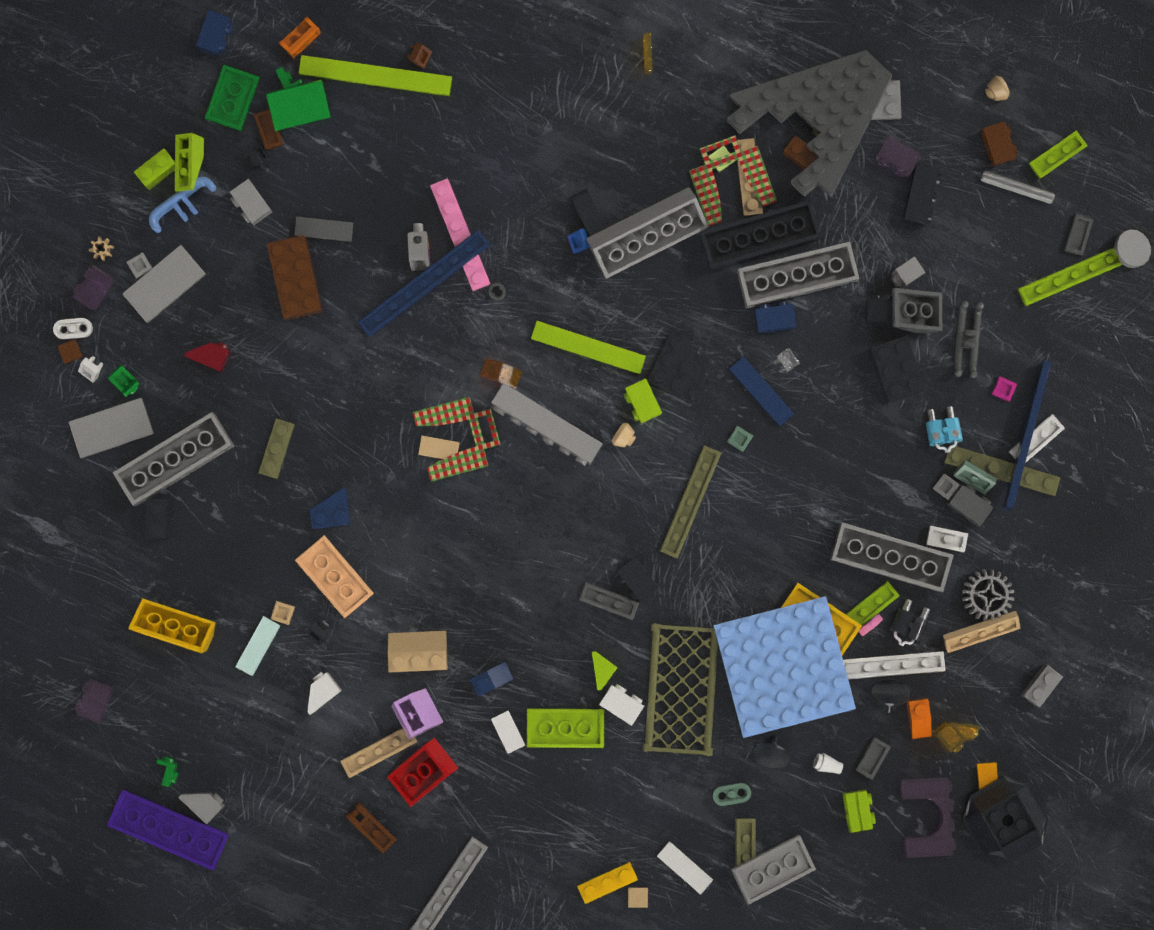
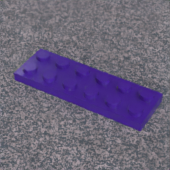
(168, 829)

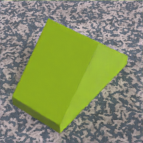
(603, 669)

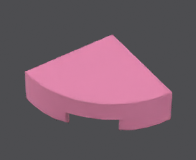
(870, 625)

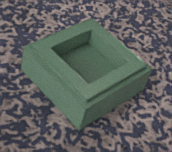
(740, 438)

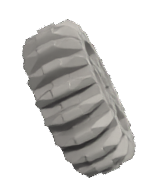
(985, 603)

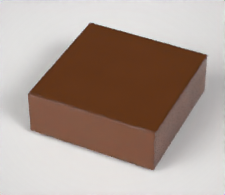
(70, 351)

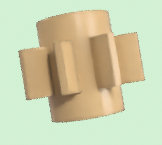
(104, 244)

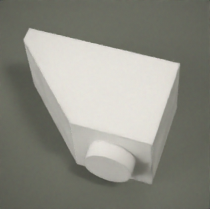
(322, 691)

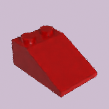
(422, 772)

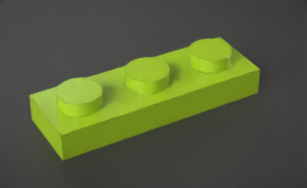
(1058, 154)

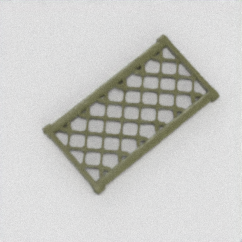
(647, 746)

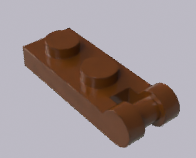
(371, 828)

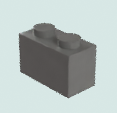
(971, 505)

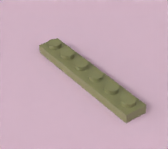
(1002, 470)

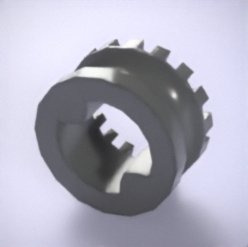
(492, 295)

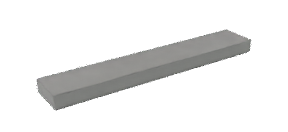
(450, 885)

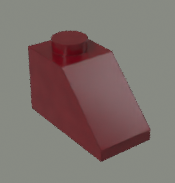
(210, 355)

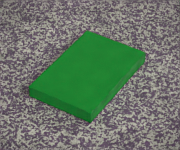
(232, 98)
(298, 105)

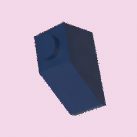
(491, 679)

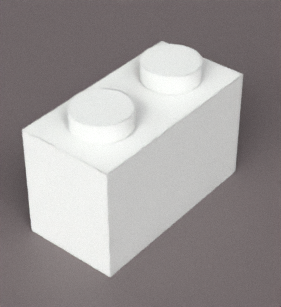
(621, 704)

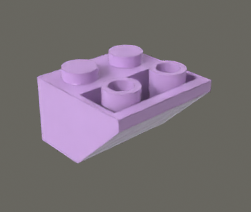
(416, 713)

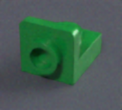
(286, 78)

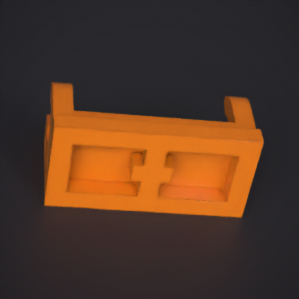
(300, 37)

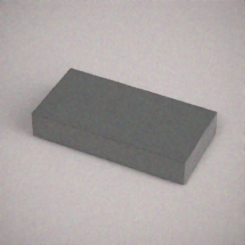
(1078, 235)
(873, 758)

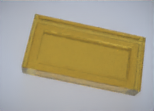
(647, 51)

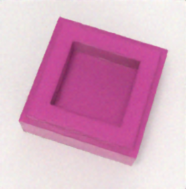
(1004, 389)

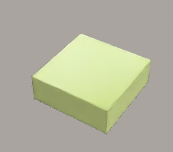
(719, 153)

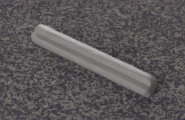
(1017, 187)

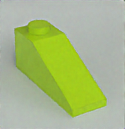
(188, 160)

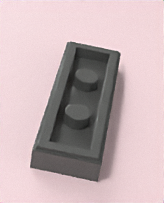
(324, 229)
(609, 601)

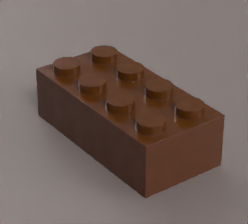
(294, 277)

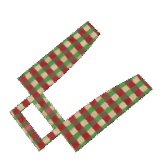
(752, 166)
(452, 413)

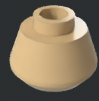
(997, 89)
(624, 436)

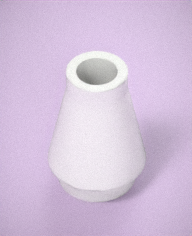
(827, 764)

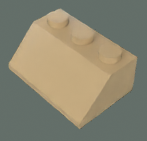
(417, 651)

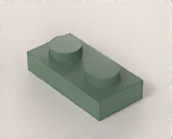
(974, 477)

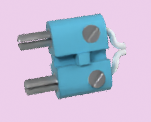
(944, 431)

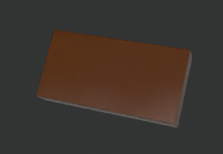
(270, 137)

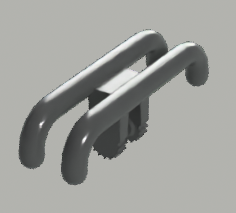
(967, 339)

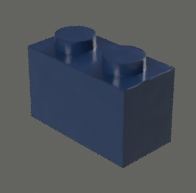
(214, 33)
(775, 318)

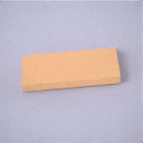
(334, 576)

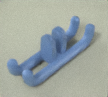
(175, 200)

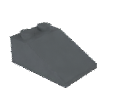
(917, 310)

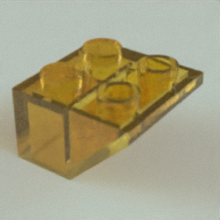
(953, 734)

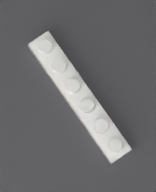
(895, 665)

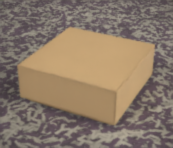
(282, 613)
(637, 897)

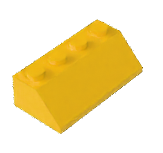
(173, 626)

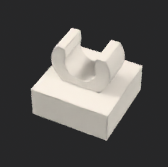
(89, 369)

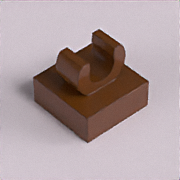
(419, 55)

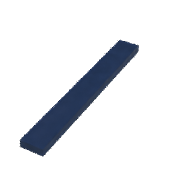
(424, 283)
(1027, 435)

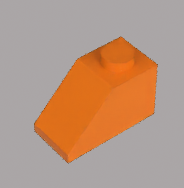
(919, 718)

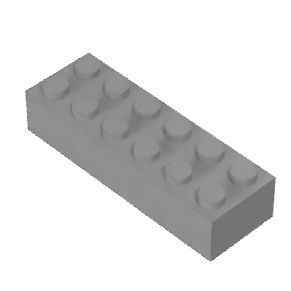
(647, 232)
(798, 275)
(546, 424)
(173, 459)
(891, 557)

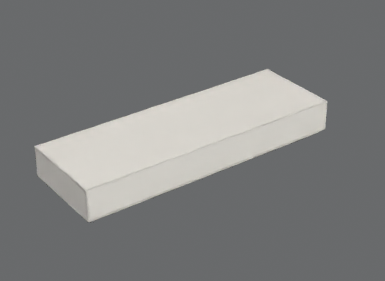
(1041, 436)
(685, 867)

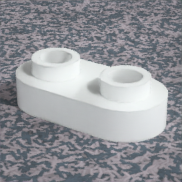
(73, 328)

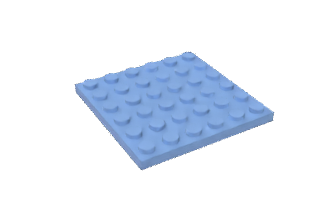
(784, 667)

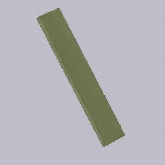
(690, 501)

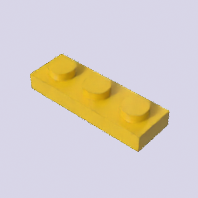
(607, 882)

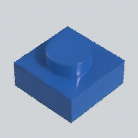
(578, 241)

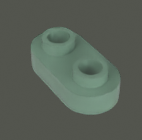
(731, 794)

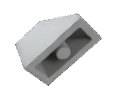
(204, 805)

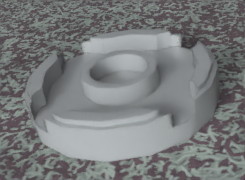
(1132, 248)

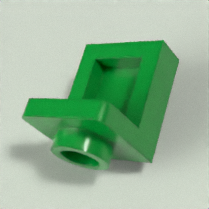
(123, 380)
(170, 774)

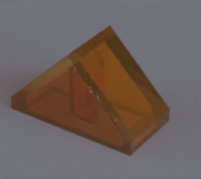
(501, 373)

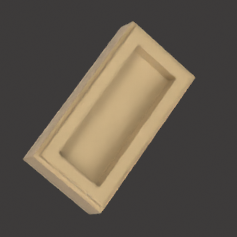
(437, 447)

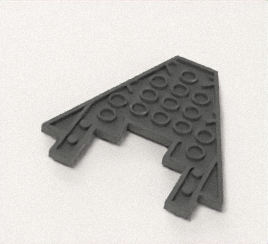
(832, 99)

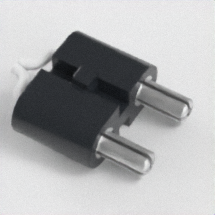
(908, 625)

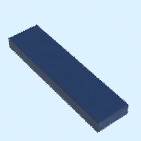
(761, 391)

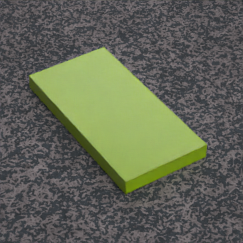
(565, 728)

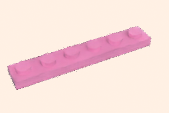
(458, 231)

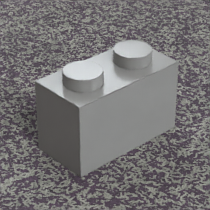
(251, 202)
(907, 273)
(1041, 685)

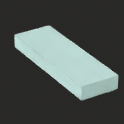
(258, 646)

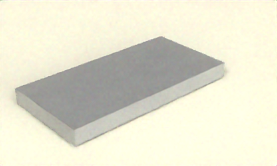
(164, 284)
(111, 428)
(773, 869)

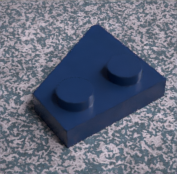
(331, 511)

